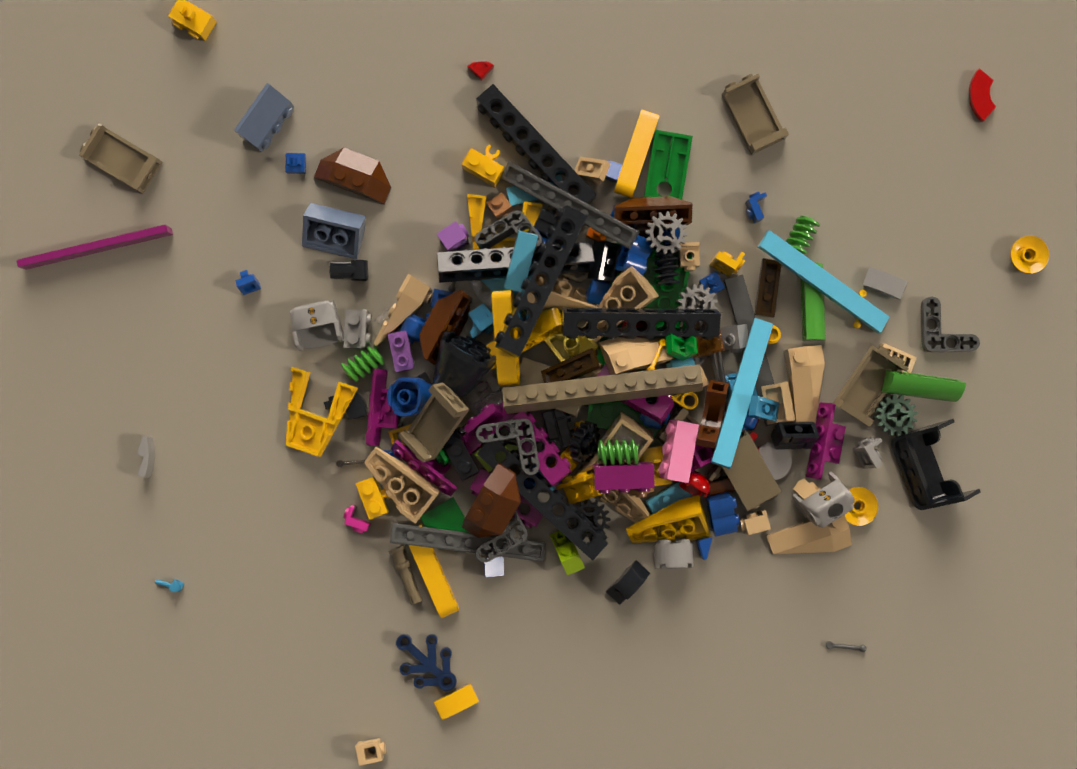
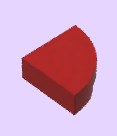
(480, 69)

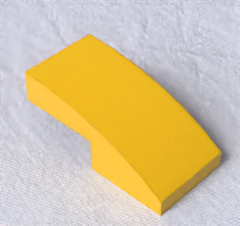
(456, 701)

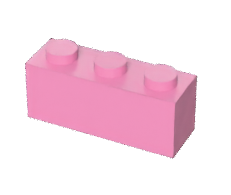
(678, 451)

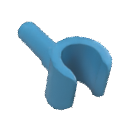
(176, 585)

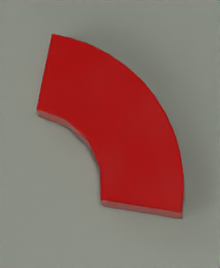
(980, 95)

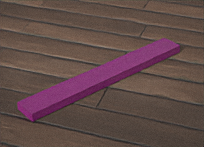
(94, 247)

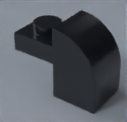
(356, 408)
(628, 583)

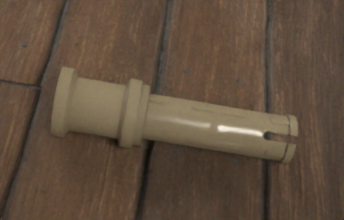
(403, 565)

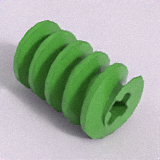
(802, 233)
(363, 363)
(618, 452)

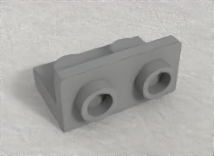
(356, 329)
(867, 454)

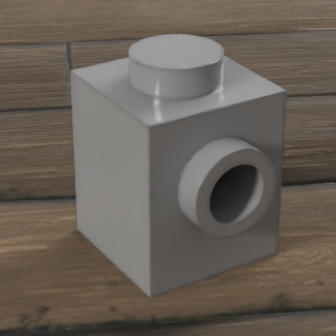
(734, 337)

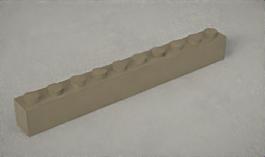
(602, 389)

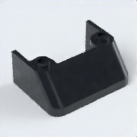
(922, 471)

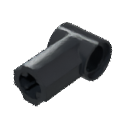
(355, 270)

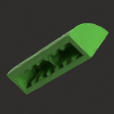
(812, 312)
(923, 386)

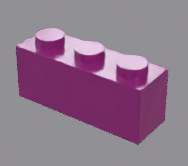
(623, 477)

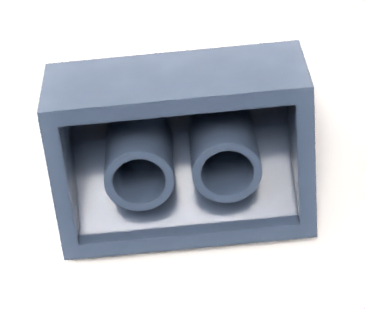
(264, 118)
(333, 230)

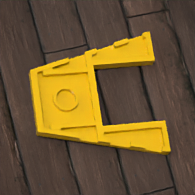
(476, 213)
(308, 430)

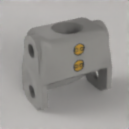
(316, 325)
(827, 503)

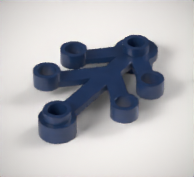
(428, 664)

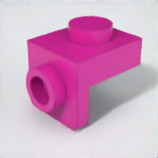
(357, 524)

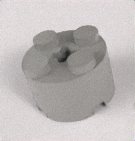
(673, 555)

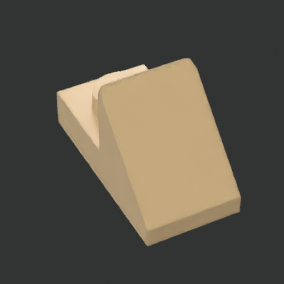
(592, 169)

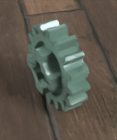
(896, 422)

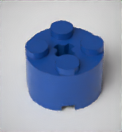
(408, 396)

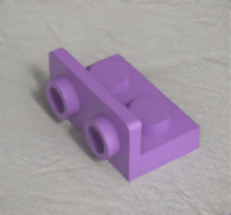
(401, 351)

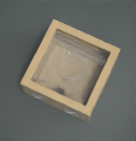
(626, 429)

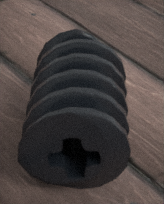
(666, 267)

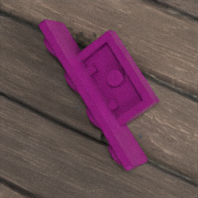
(380, 412)
(490, 414)
(829, 443)
(431, 470)

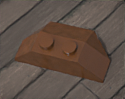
(355, 174)
(639, 211)
(447, 315)
(494, 504)

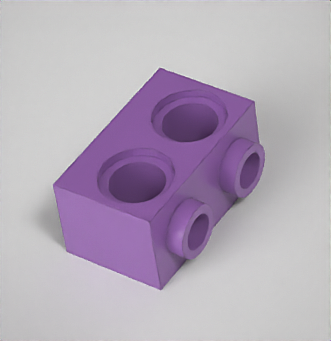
(453, 237)

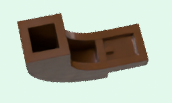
(713, 414)

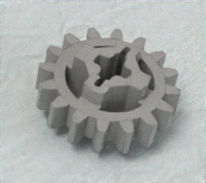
(672, 240)
(692, 298)

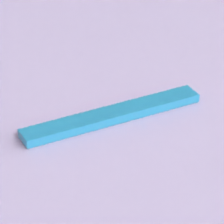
(823, 281)
(741, 393)

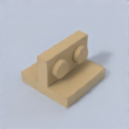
(780, 393)

